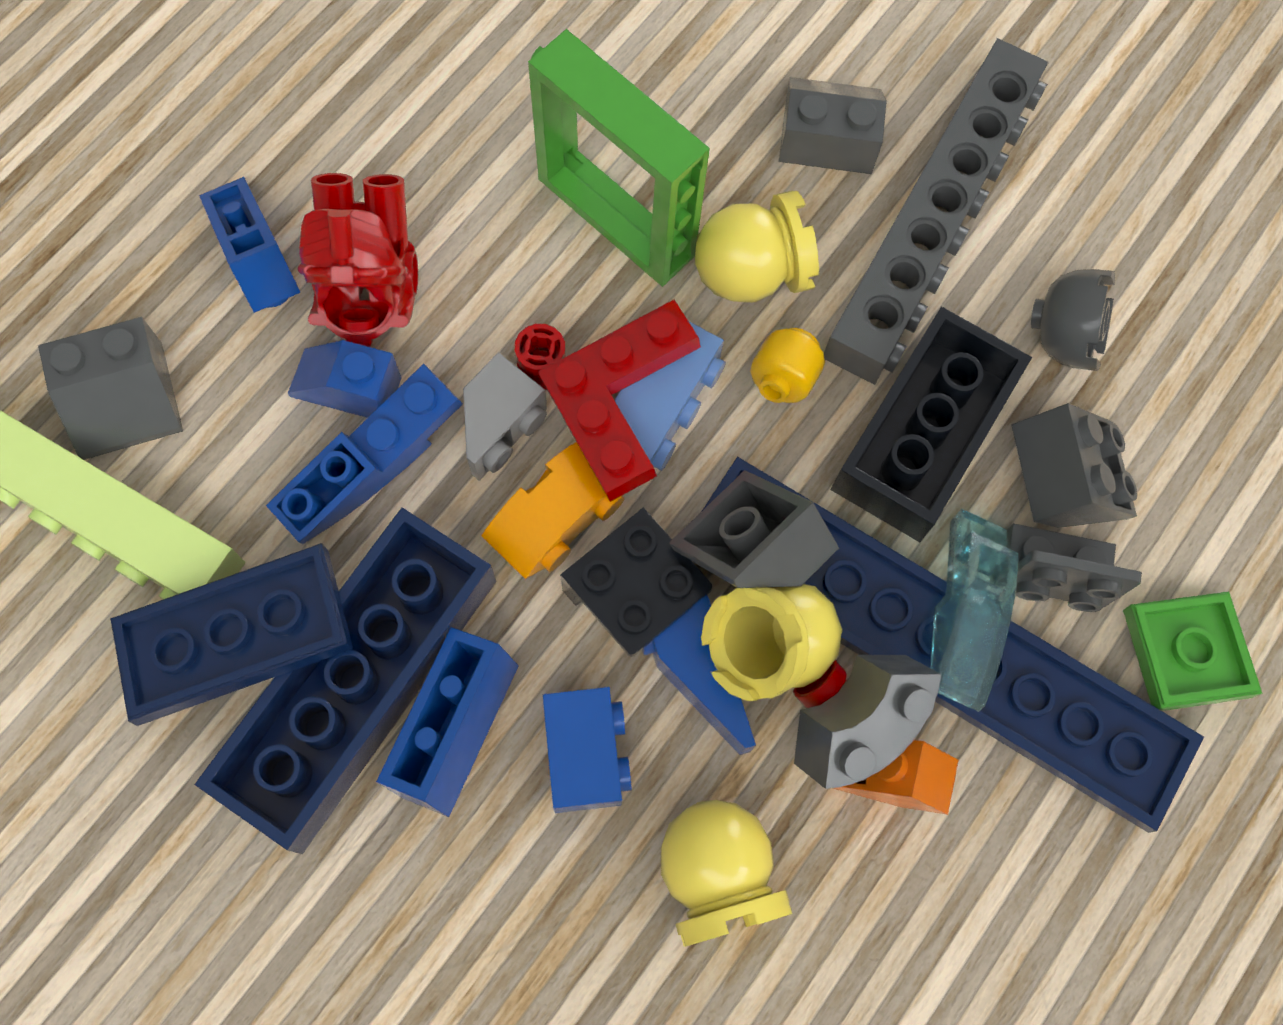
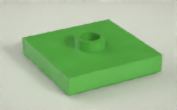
(1192, 651)

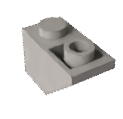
(498, 410)

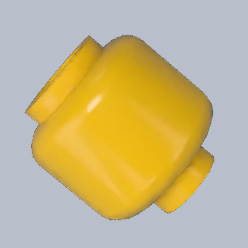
(788, 364)

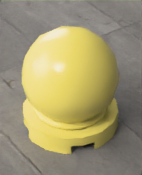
(752, 250)
(771, 639)
(719, 869)

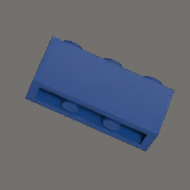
(448, 722)

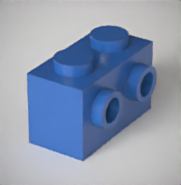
(584, 751)

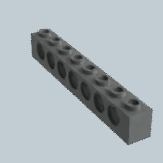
(989, 109)

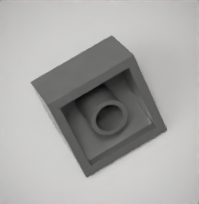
(832, 125)
(111, 387)
(757, 536)

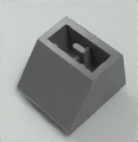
(1074, 468)

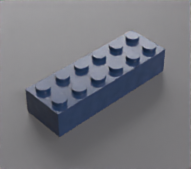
(327, 719)

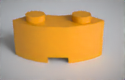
(542, 521)

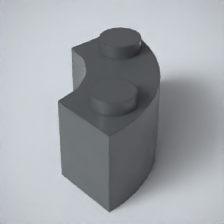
(867, 720)

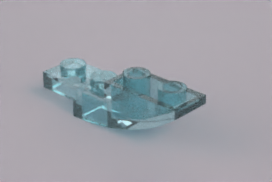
(975, 611)

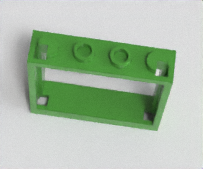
(573, 80)

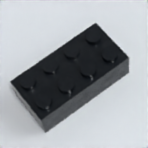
(931, 424)

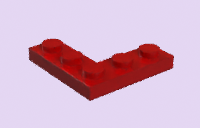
(589, 377)

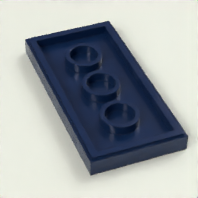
(229, 634)

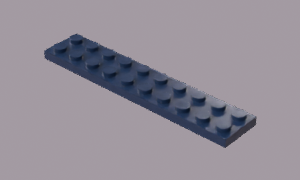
(1040, 698)

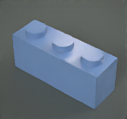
(668, 397)

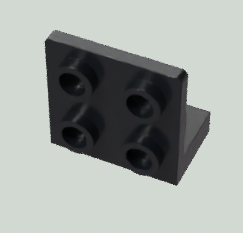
(635, 583)

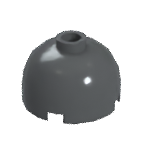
(1075, 317)

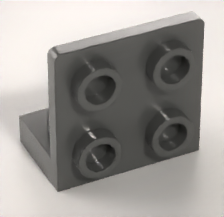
(1068, 569)

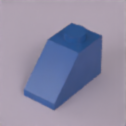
(346, 377)

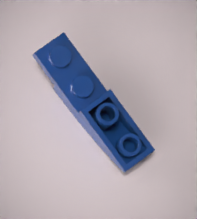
(367, 460)

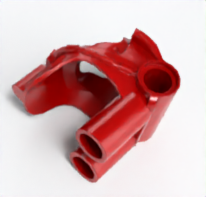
(359, 247)

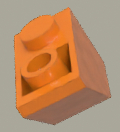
(915, 780)

